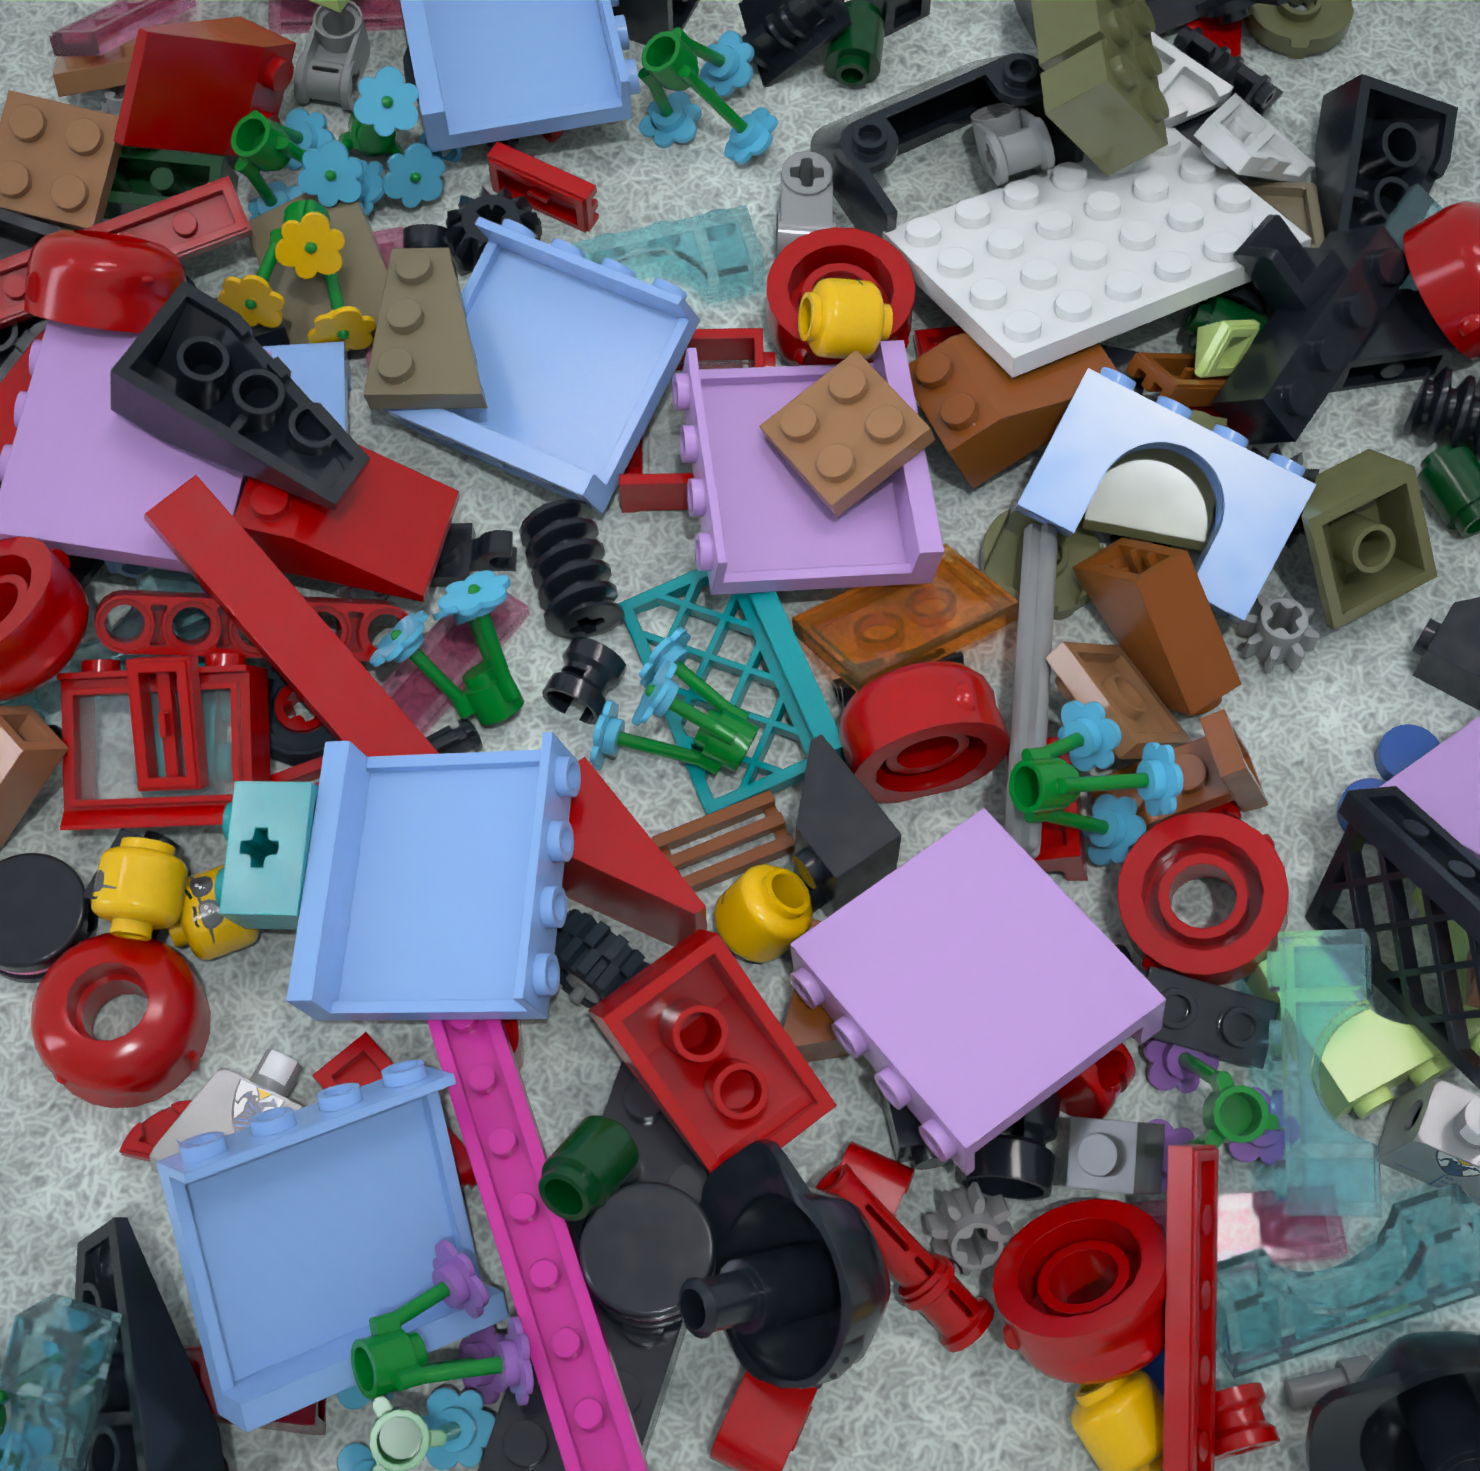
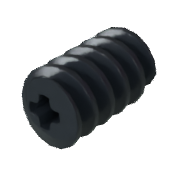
(1447, 410)
(570, 570)

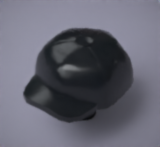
(792, 1274)
(1405, 1411)

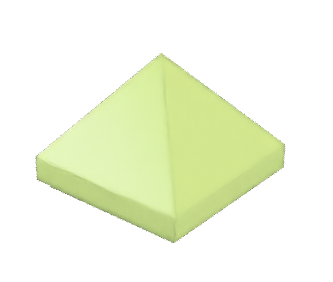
(1222, 346)

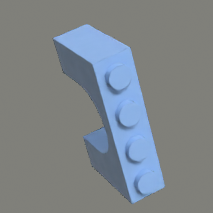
(1253, 495)

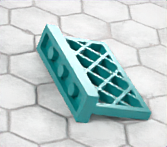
(787, 669)

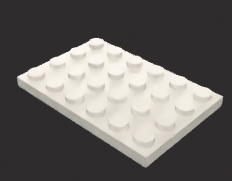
(1084, 252)

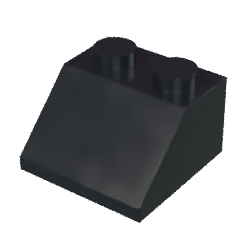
(840, 833)

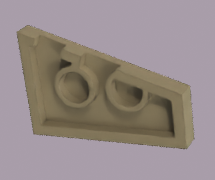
(422, 337)

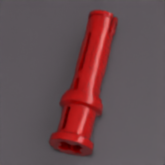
(923, 1278)

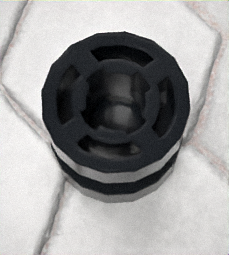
(586, 677)

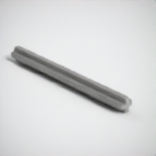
(1031, 668)

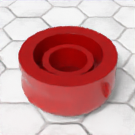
(841, 255)
(1446, 270)
(100, 279)
(40, 615)
(922, 731)
(1196, 848)
(148, 1058)
(1085, 1291)

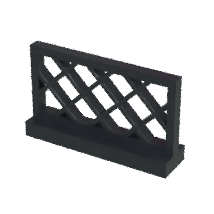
(1449, 878)

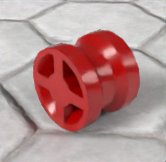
(1241, 1421)

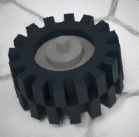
(593, 959)

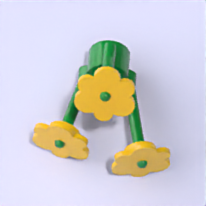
(310, 247)

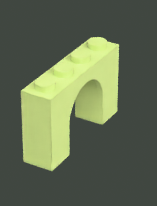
(1375, 1053)

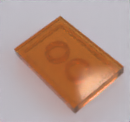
(907, 624)

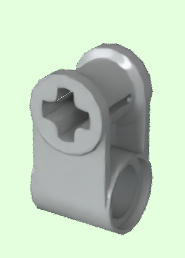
(333, 57)
(1010, 141)
(804, 197)

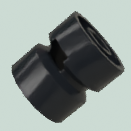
(1017, 1164)

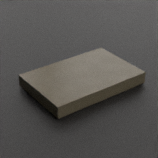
(360, 276)

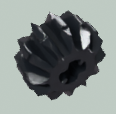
(466, 239)

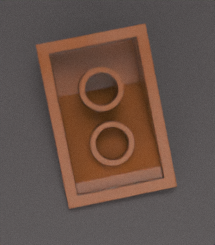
(987, 414)

